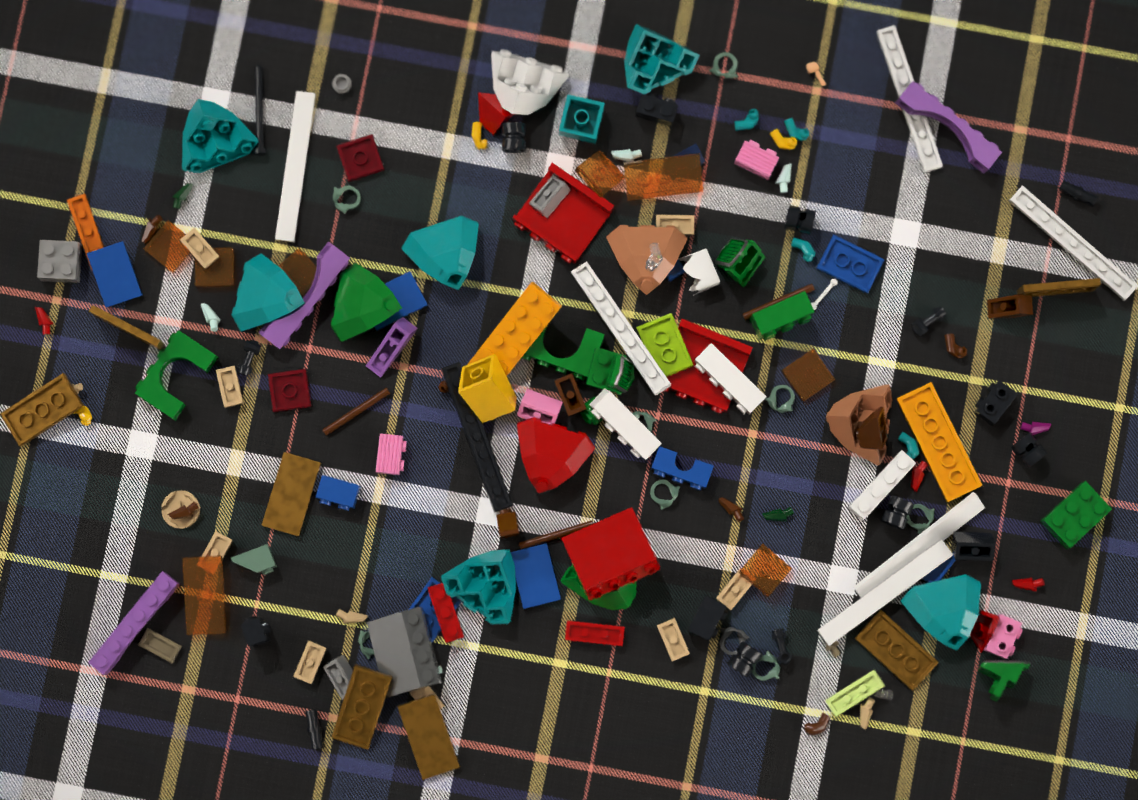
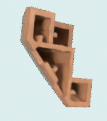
(632, 251)
(849, 415)

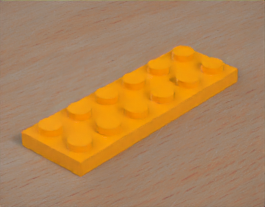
(519, 328)
(939, 442)

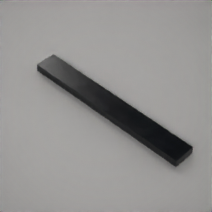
(477, 442)

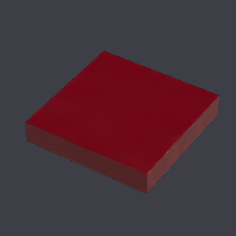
(360, 158)
(289, 390)

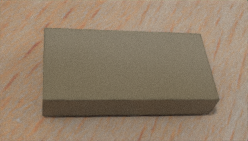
(160, 645)

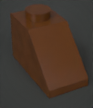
(1010, 306)
(570, 394)
(873, 430)
(507, 523)

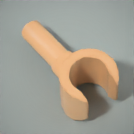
(813, 67)

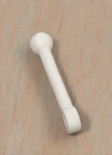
(833, 282)

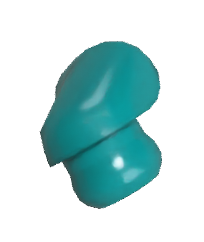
(749, 122)
(798, 133)
(806, 248)
(911, 443)

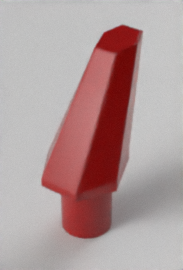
(43, 320)
(917, 475)
(1028, 583)

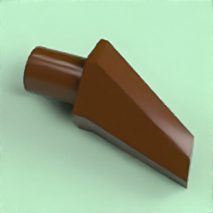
(151, 227)
(732, 508)
(184, 512)

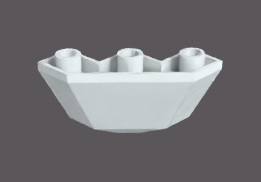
(523, 82)

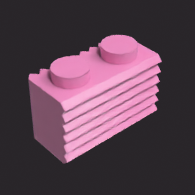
(756, 159)
(390, 454)

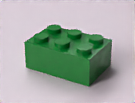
(782, 316)
(1075, 515)

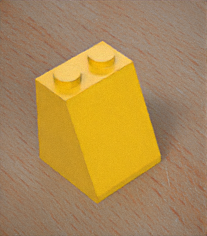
(487, 389)

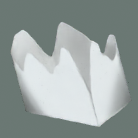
(701, 267)

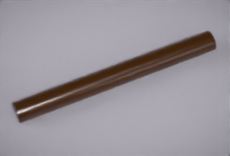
(809, 288)
(356, 411)
(554, 535)

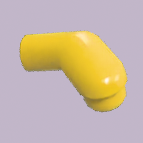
(476, 136)
(783, 142)
(85, 415)

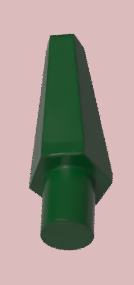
(181, 195)
(778, 515)

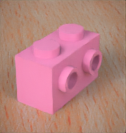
(540, 407)
(1003, 637)

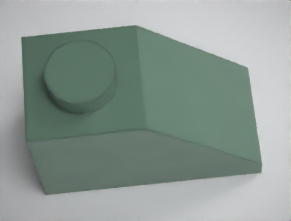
(258, 560)

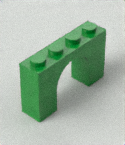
(179, 348)
(576, 364)

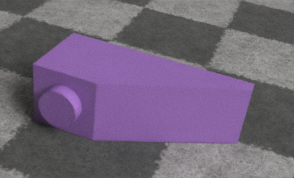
(391, 346)

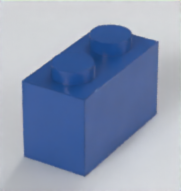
(337, 492)

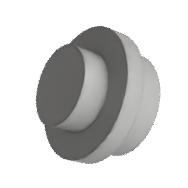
(341, 83)

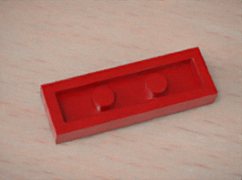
(445, 613)
(594, 633)

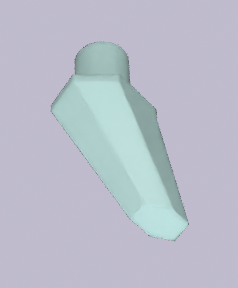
(626, 155)
(784, 178)
(210, 317)

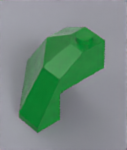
(361, 302)
(613, 600)

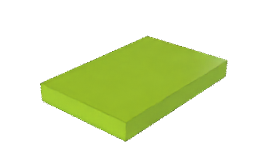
(665, 344)

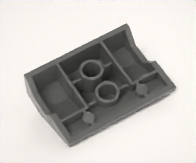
(404, 651)

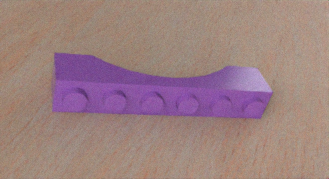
(979, 150)
(329, 264)
(134, 621)

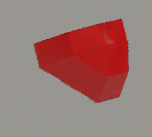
(551, 452)

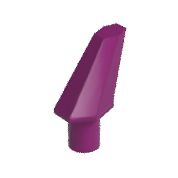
(1035, 427)

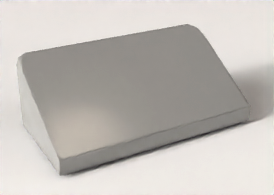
(550, 196)
(339, 673)

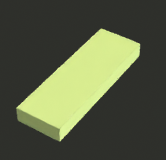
(855, 693)

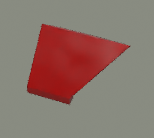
(491, 112)
(984, 629)

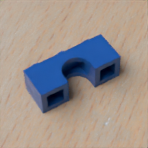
(665, 465)

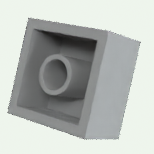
(59, 261)

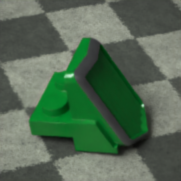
(740, 259)
(610, 371)
(1005, 674)

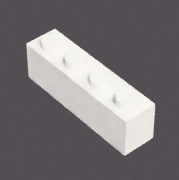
(730, 379)
(625, 424)
(881, 485)

